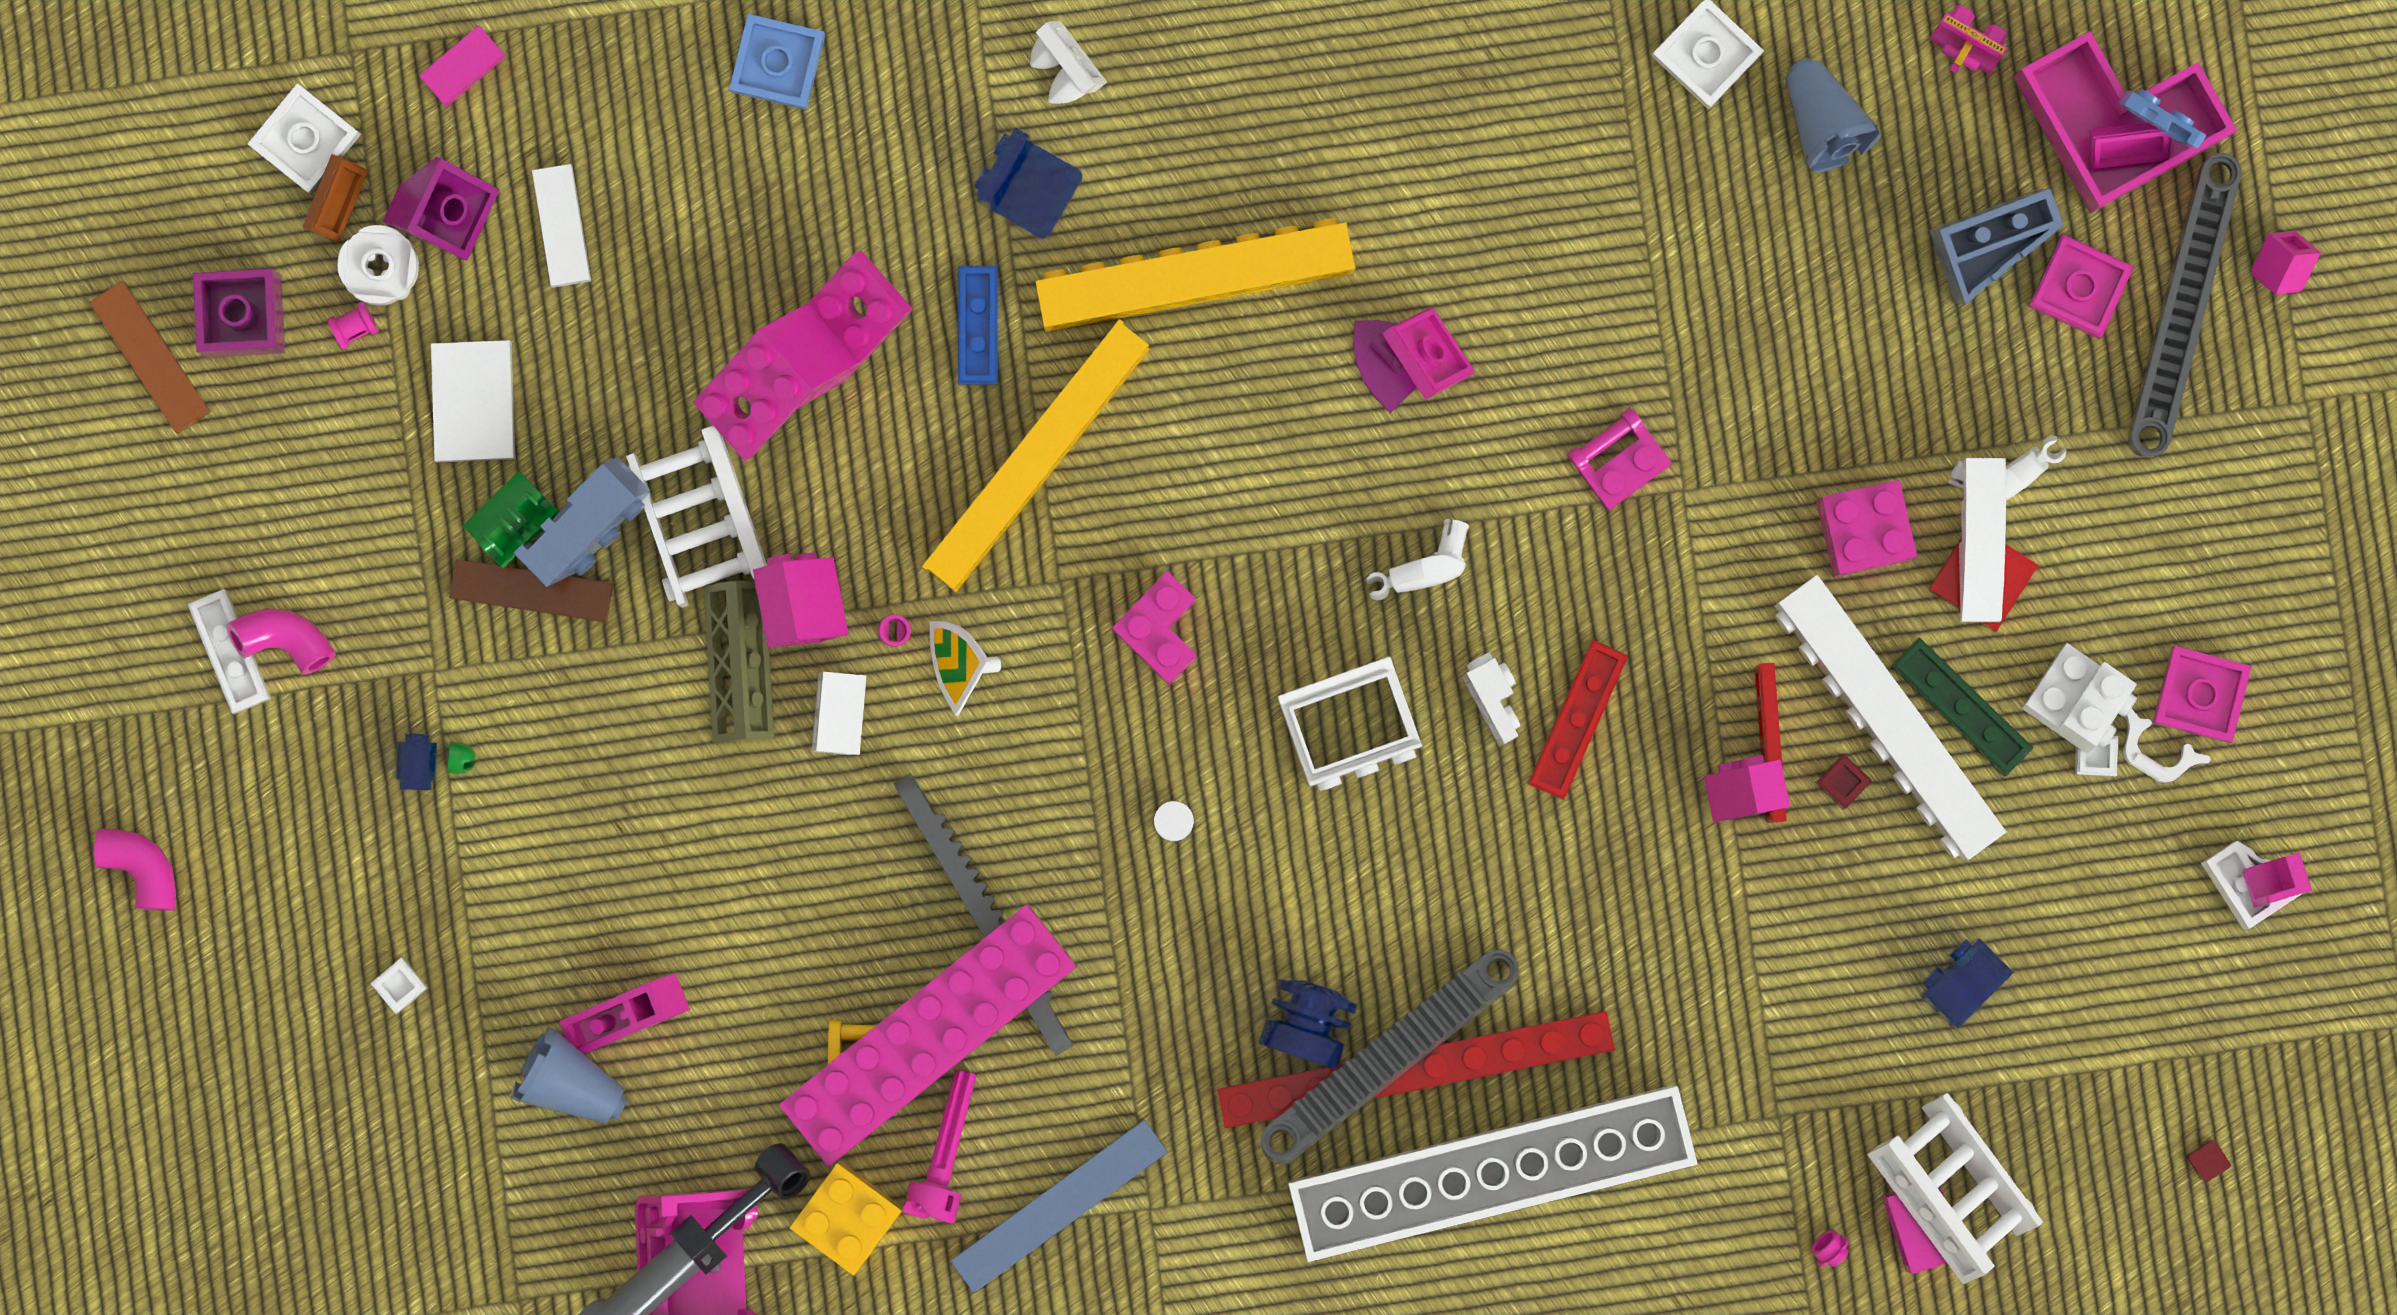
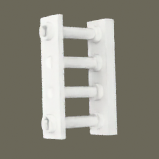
(736, 524)
(1929, 1207)

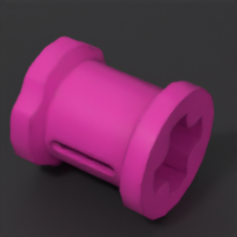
(353, 325)

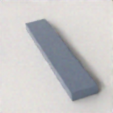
(1059, 1206)

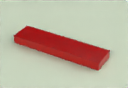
(1577, 719)
(1769, 724)

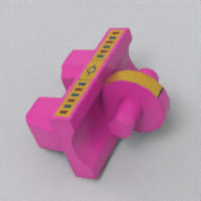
(1967, 44)

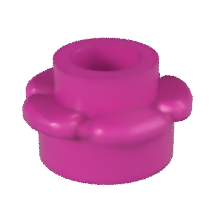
(1830, 1248)

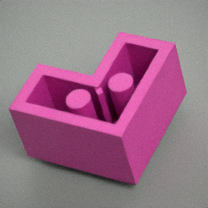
(1148, 627)

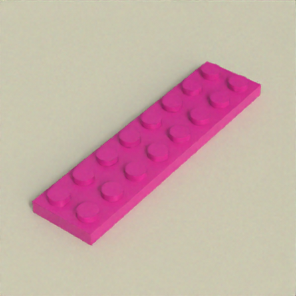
(928, 1035)

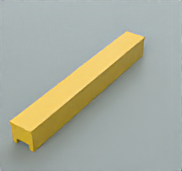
(1036, 456)

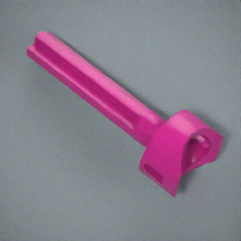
(933, 1195)

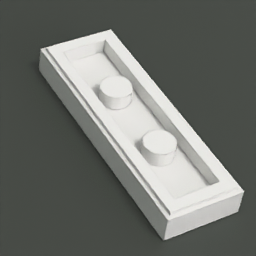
(561, 225)
(237, 676)

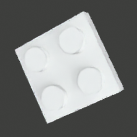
(1707, 53)
(303, 137)

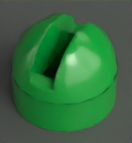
(460, 758)

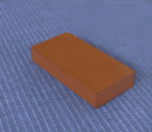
(335, 198)

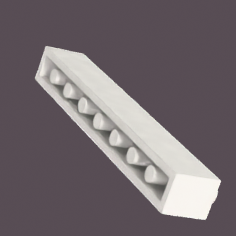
(1889, 718)

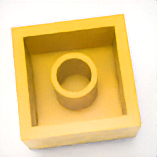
(846, 1218)

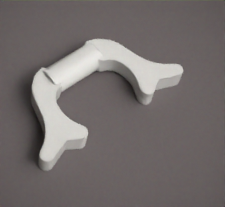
(2161, 774)

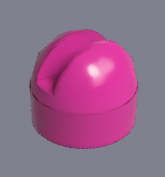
(902, 630)

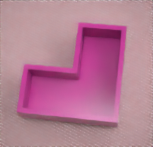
(2080, 92)

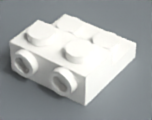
(1489, 686)
(2081, 699)

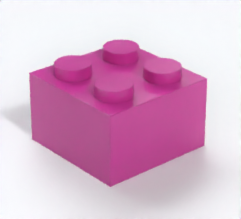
(1866, 528)

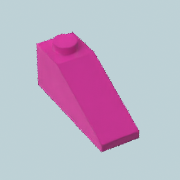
(625, 1014)

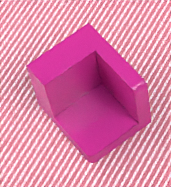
(2285, 262)
(2276, 880)

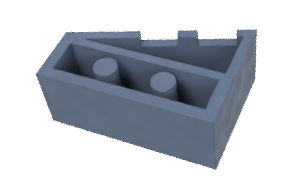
(1992, 240)
(585, 523)

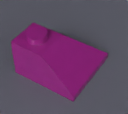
(442, 207)

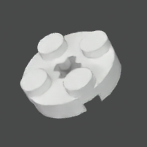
(392, 283)

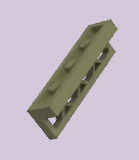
(745, 661)

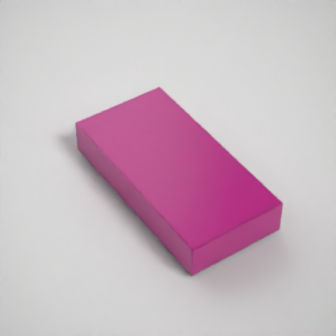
(462, 66)
(2127, 146)

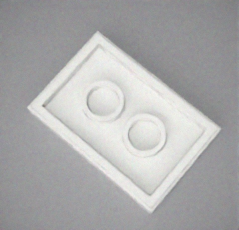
(473, 401)

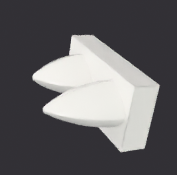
(1077, 73)

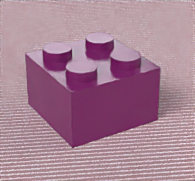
(238, 313)

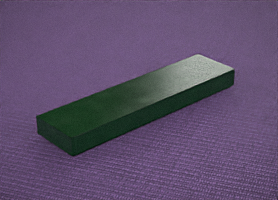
(1962, 707)

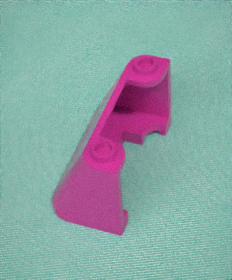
(702, 1294)

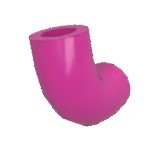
(284, 631)
(143, 862)

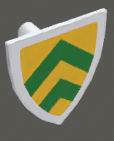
(958, 662)

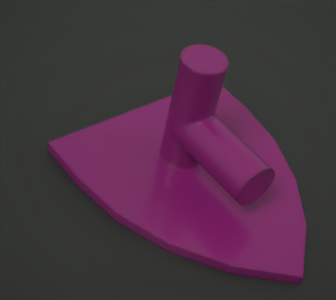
(1380, 365)

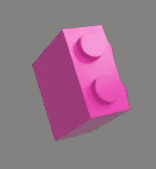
(800, 600)

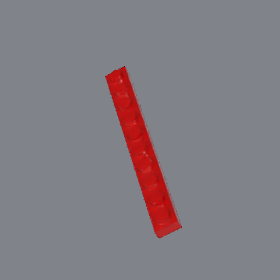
(1443, 1065)

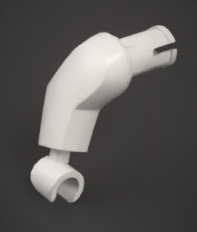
(2022, 470)
(1427, 571)

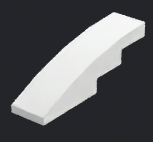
(1982, 540)

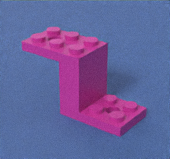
(802, 355)

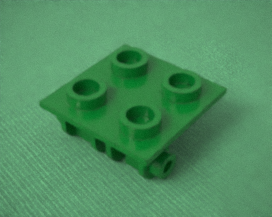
(510, 519)

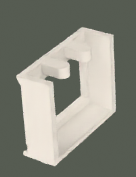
(1365, 762)

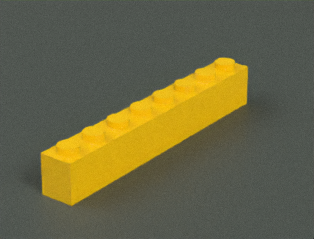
(1195, 276)

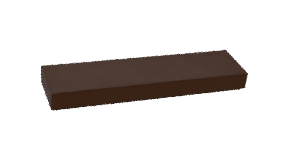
(524, 591)

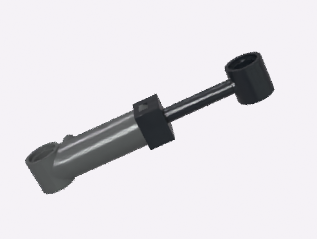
(696, 1247)

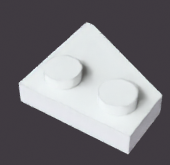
(2226, 873)

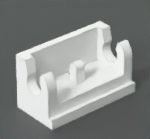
(838, 713)

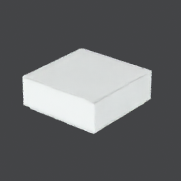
(2098, 761)
(399, 985)

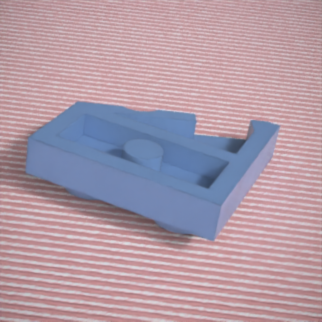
(2174, 125)

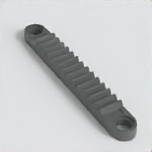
(2184, 305)
(973, 894)
(1389, 1056)

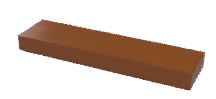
(150, 357)

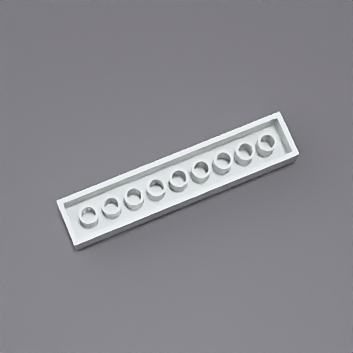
(1492, 1172)

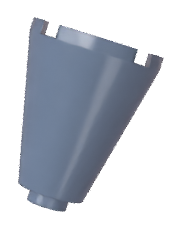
(1827, 117)
(567, 1081)

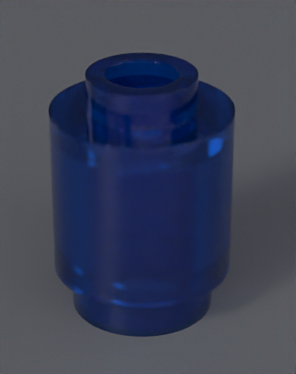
(416, 762)

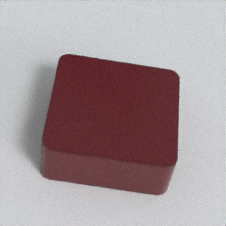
(2208, 1160)

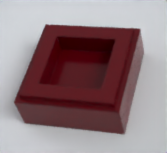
(1843, 781)

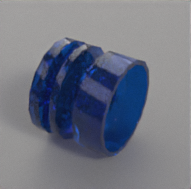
(1308, 1023)

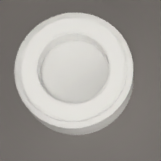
(1173, 821)

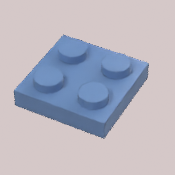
(777, 61)

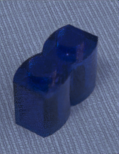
(1965, 982)

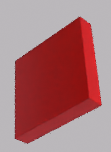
(2017, 573)

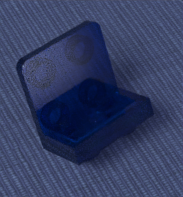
(1027, 184)

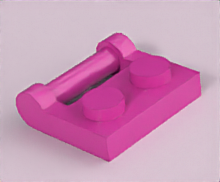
(1628, 469)

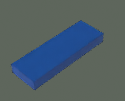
(977, 325)

